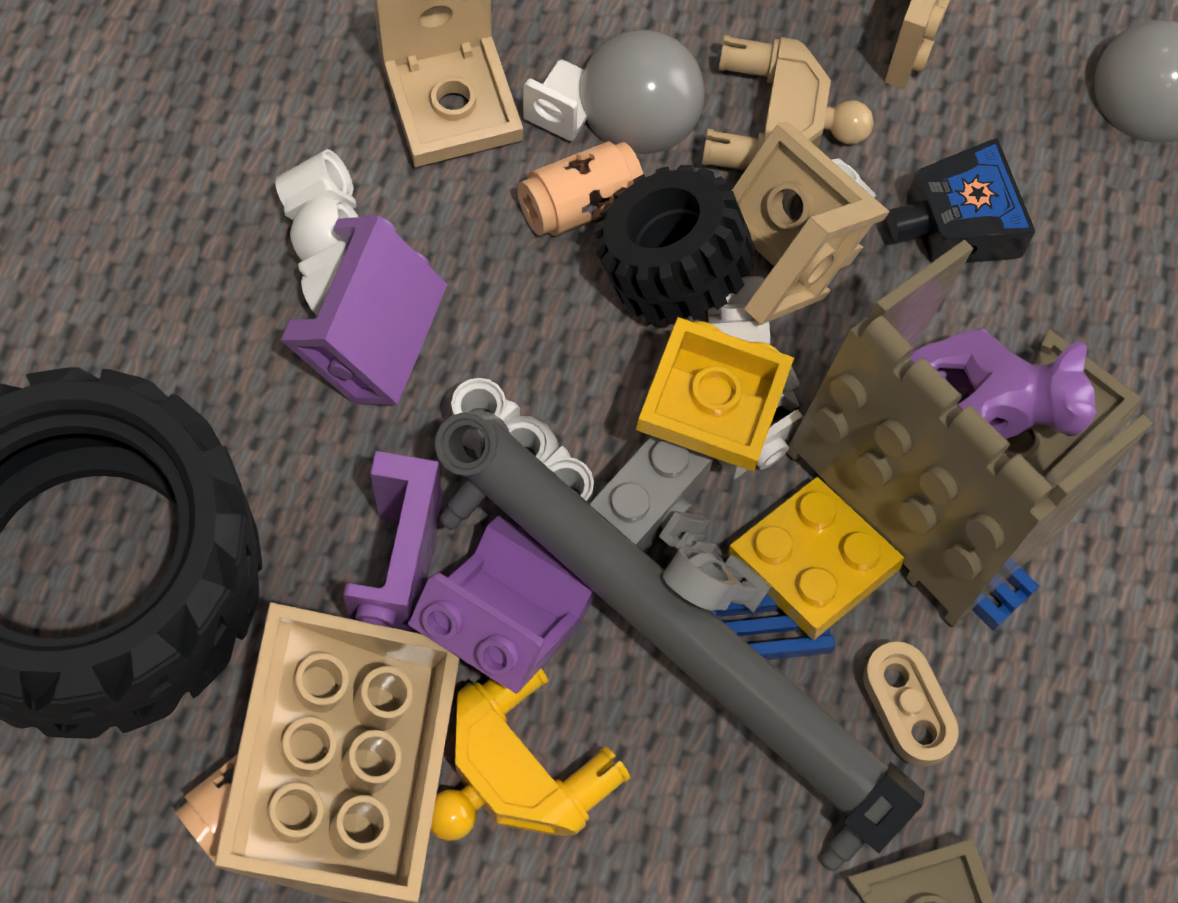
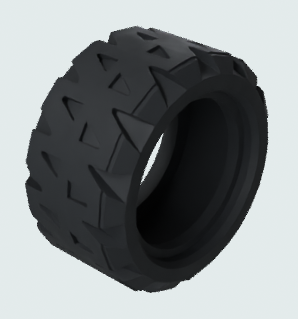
(188, 626)

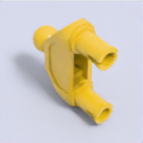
(508, 778)

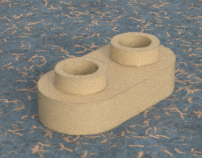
(914, 704)

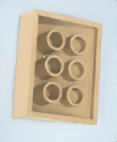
(339, 758)

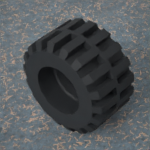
(674, 244)

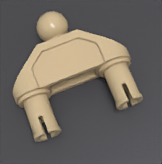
(796, 97)

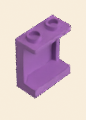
(371, 315)
(409, 493)
(504, 606)

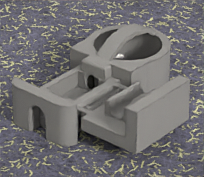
(701, 574)

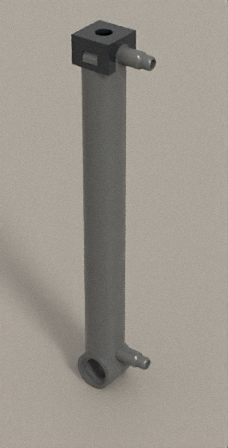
(869, 793)

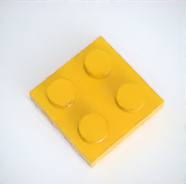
(817, 557)

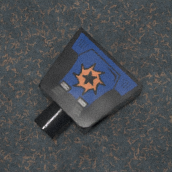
(965, 199)

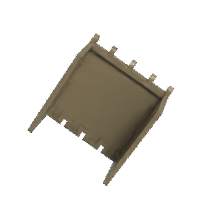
(924, 468)

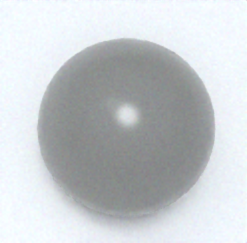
(1140, 81)
(643, 91)

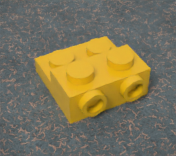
(715, 393)

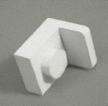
(735, 320)

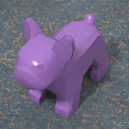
(1011, 390)

